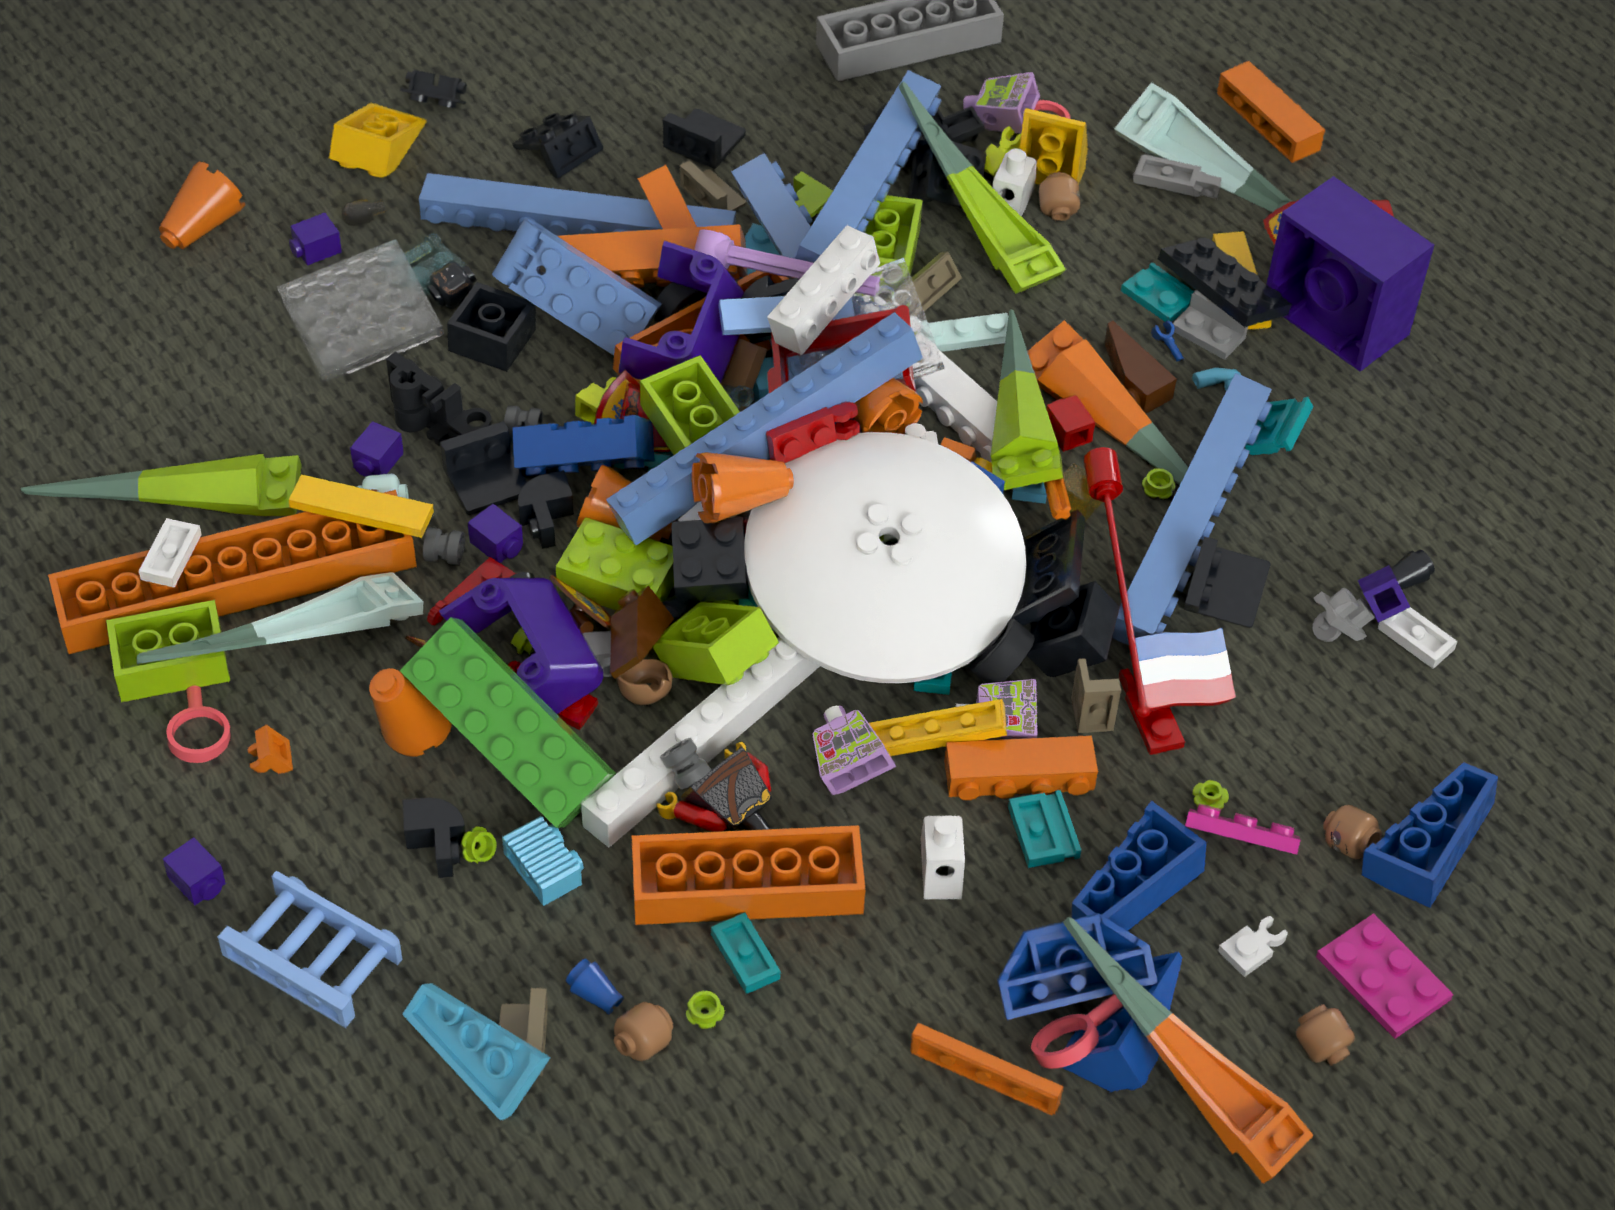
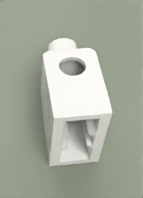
(1017, 174)
(942, 846)

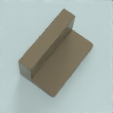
(708, 188)
(1094, 701)
(528, 1020)

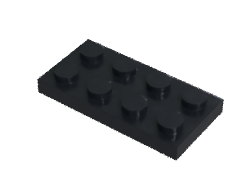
(1225, 281)
(1051, 568)

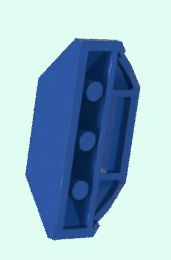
(1054, 971)

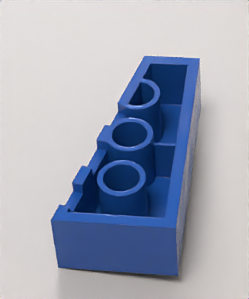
(583, 444)
(1430, 841)

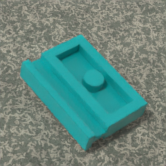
(1158, 292)
(1281, 426)
(1044, 828)

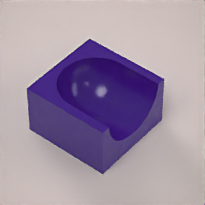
(1348, 272)

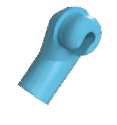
(1214, 376)

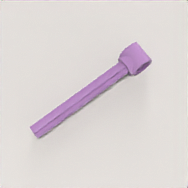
(728, 254)

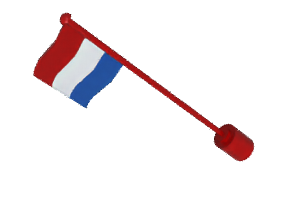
(1165, 665)

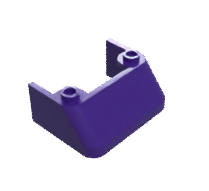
(675, 347)
(563, 663)

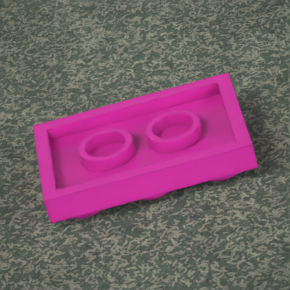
(1243, 828)
(1384, 975)

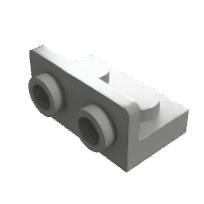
(1210, 327)

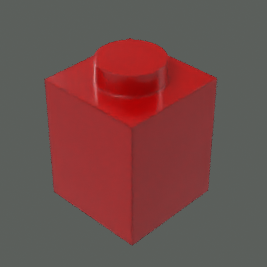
(1070, 422)

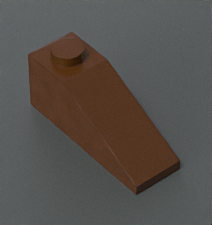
(1137, 370)
(636, 628)

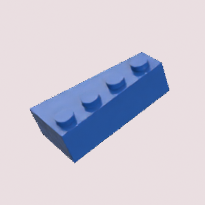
(1144, 870)

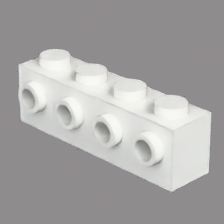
(823, 290)

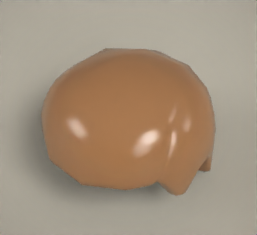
(633, 682)

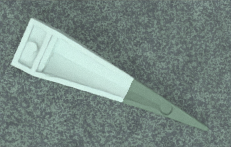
(1172, 132)
(352, 607)

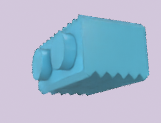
(543, 860)

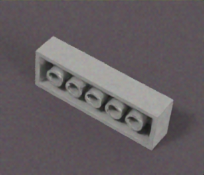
(904, 33)

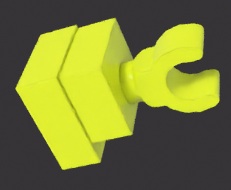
(995, 155)
(588, 400)

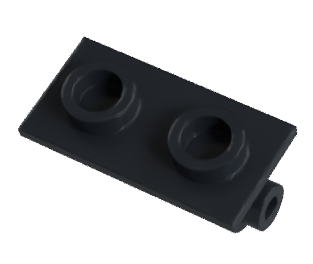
(422, 86)

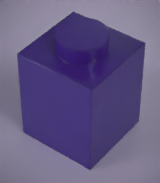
(315, 239)
(376, 450)
(496, 534)
(1383, 593)
(194, 872)

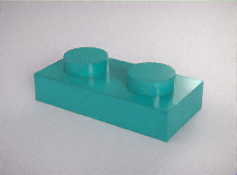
(745, 953)

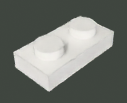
(170, 552)
(1419, 636)

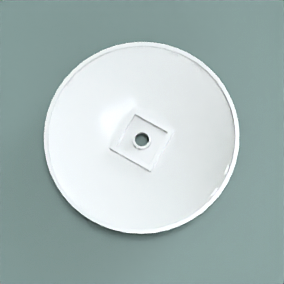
(877, 606)

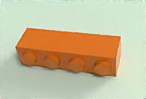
(1270, 111)
(1020, 767)

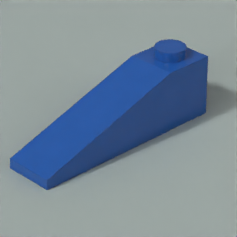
(1123, 1051)

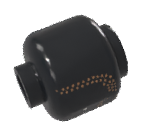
(451, 284)

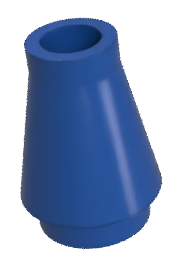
(593, 985)

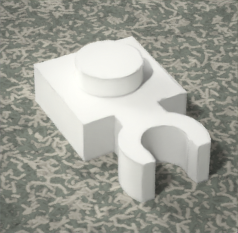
(1250, 949)

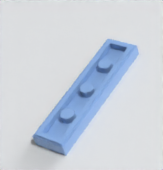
(751, 314)

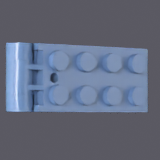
(574, 287)

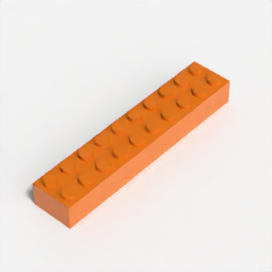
(233, 568)

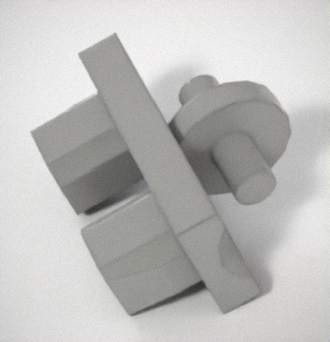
(1341, 615)

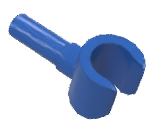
(1168, 339)

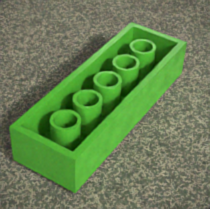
(507, 722)

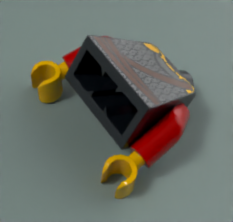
(725, 796)

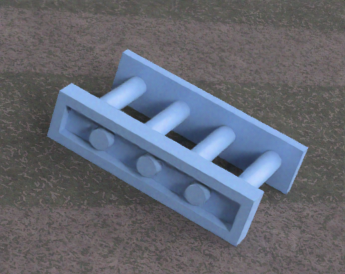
(306, 983)

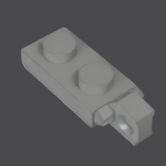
(1175, 177)

